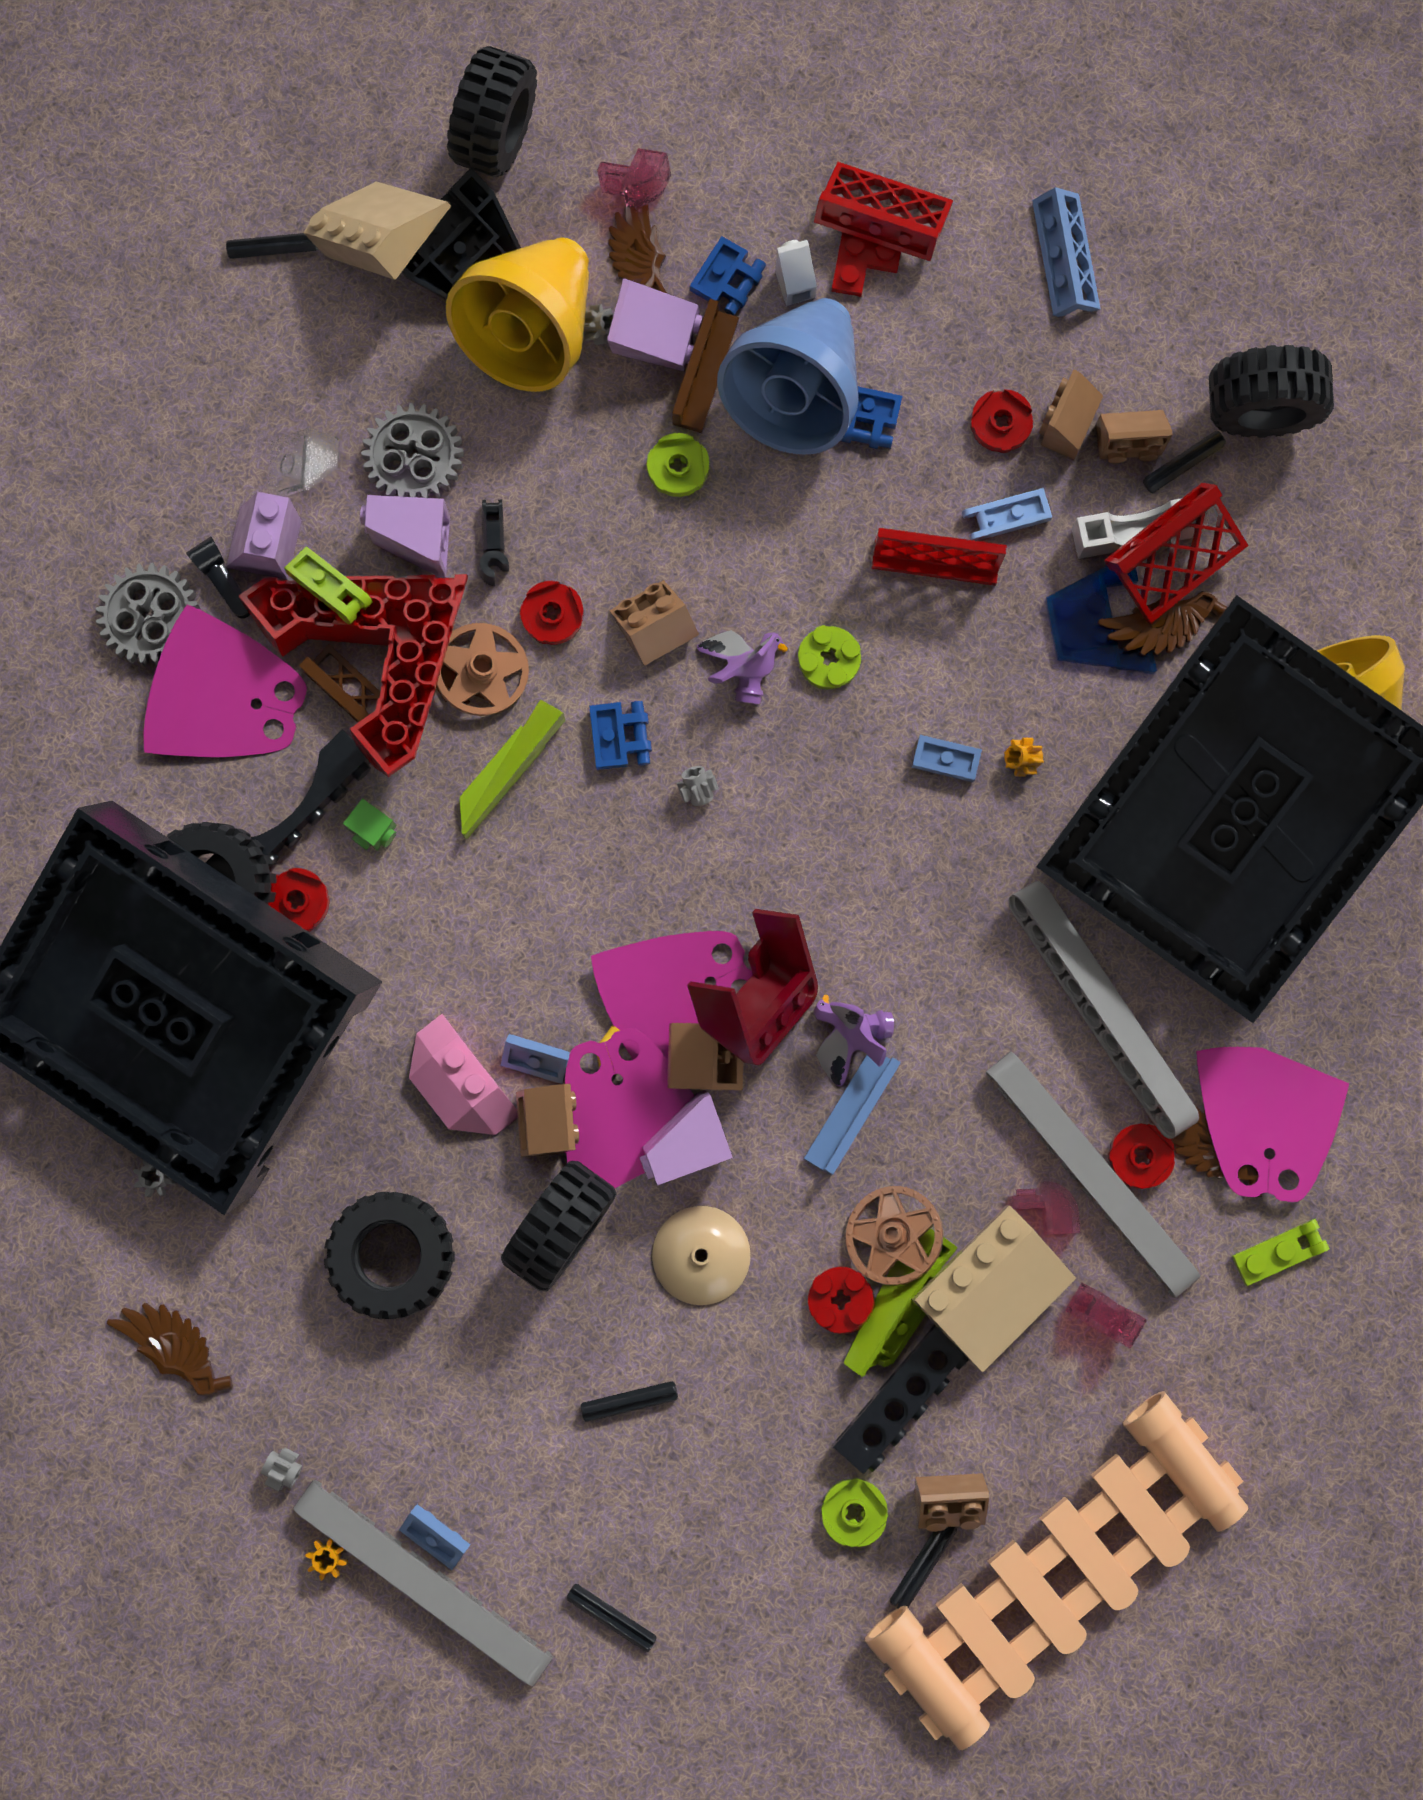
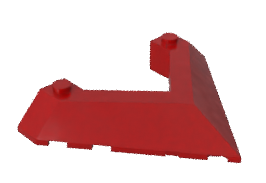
(407, 615)

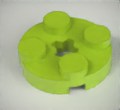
(667, 479)
(813, 664)
(874, 1512)

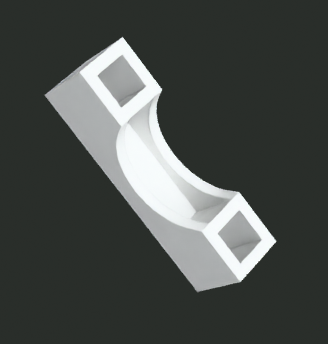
(1107, 532)

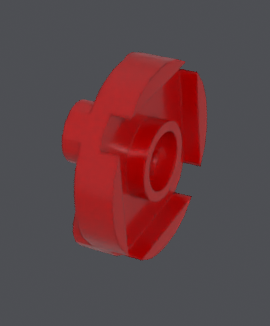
(1002, 403)
(560, 597)
(314, 894)
(1160, 1155)
(856, 1311)

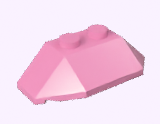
(457, 1082)

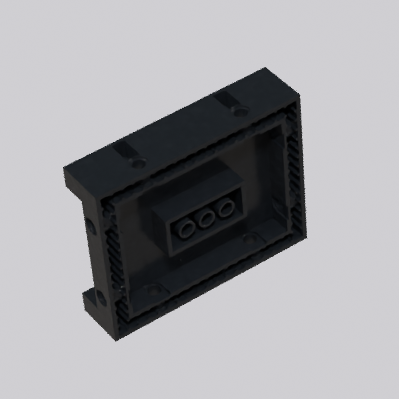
(1244, 809)
(169, 1003)

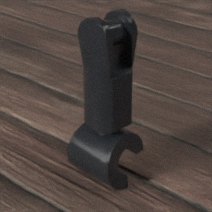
(492, 542)
(211, 563)

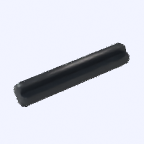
(269, 245)
(1184, 461)
(629, 1401)
(922, 1567)
(611, 1618)

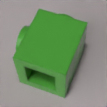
(370, 826)

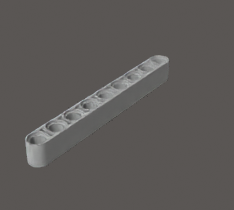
(1103, 1010)
(1094, 1173)
(422, 1584)

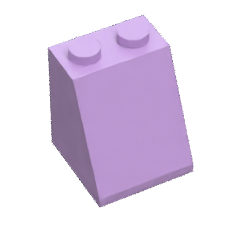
(653, 326)
(410, 529)
(265, 536)
(686, 1142)

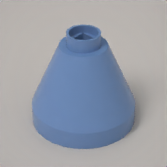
(794, 379)

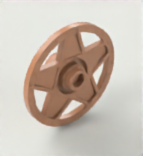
(483, 670)
(894, 1235)

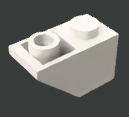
(795, 272)

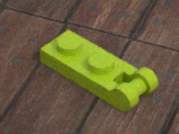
(327, 584)
(1279, 1252)

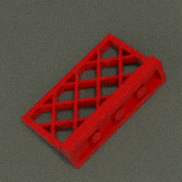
(879, 223)
(1169, 527)
(937, 556)

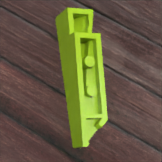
(508, 766)
(894, 1314)

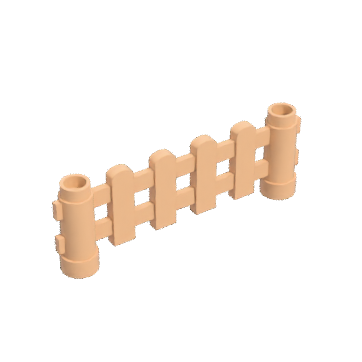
(919, 1660)

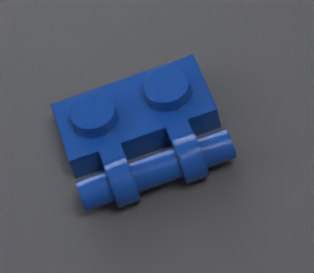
(720, 269)
(877, 409)
(609, 735)

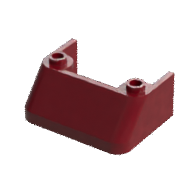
(771, 999)

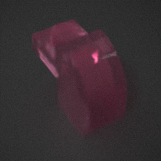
(640, 181)
(1058, 1207)
(1105, 1316)

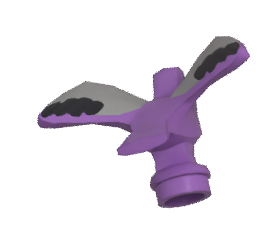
(743, 661)
(852, 1032)

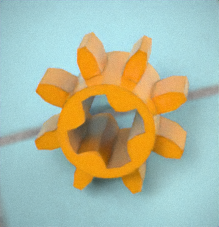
(1023, 757)
(318, 1564)

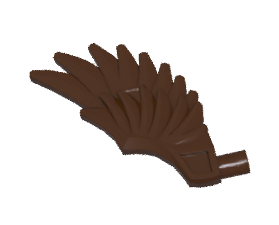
(637, 248)
(1168, 630)
(1198, 1145)
(172, 1346)

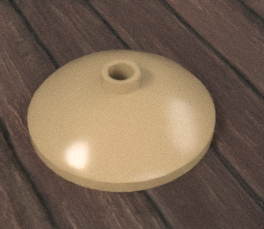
(675, 1255)

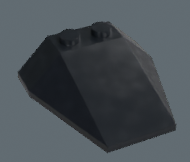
(467, 234)

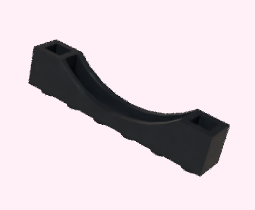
(337, 766)

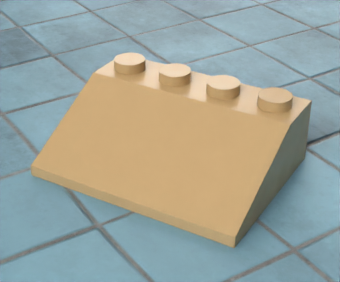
(376, 227)
(994, 1288)

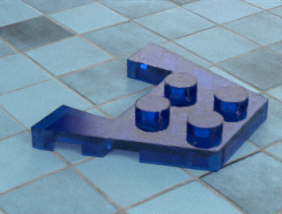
(1075, 630)

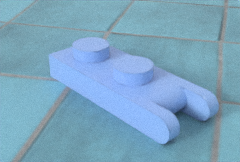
(1009, 514)

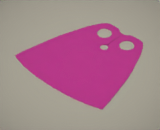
(206, 691)
(648, 981)
(1264, 1103)
(620, 1118)

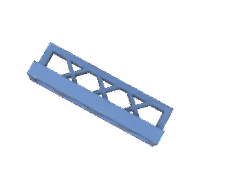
(1061, 251)
(850, 1113)

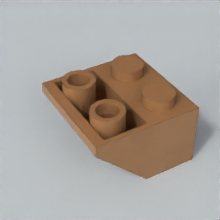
(1070, 415)
(1132, 435)
(654, 622)
(700, 1061)
(546, 1120)
(951, 1501)

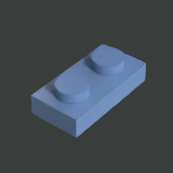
(946, 758)
(535, 1058)
(434, 1537)

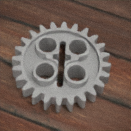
(420, 427)
(121, 606)

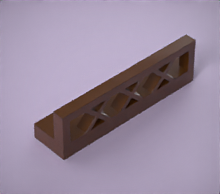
(702, 370)
(335, 691)

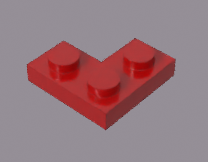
(853, 260)

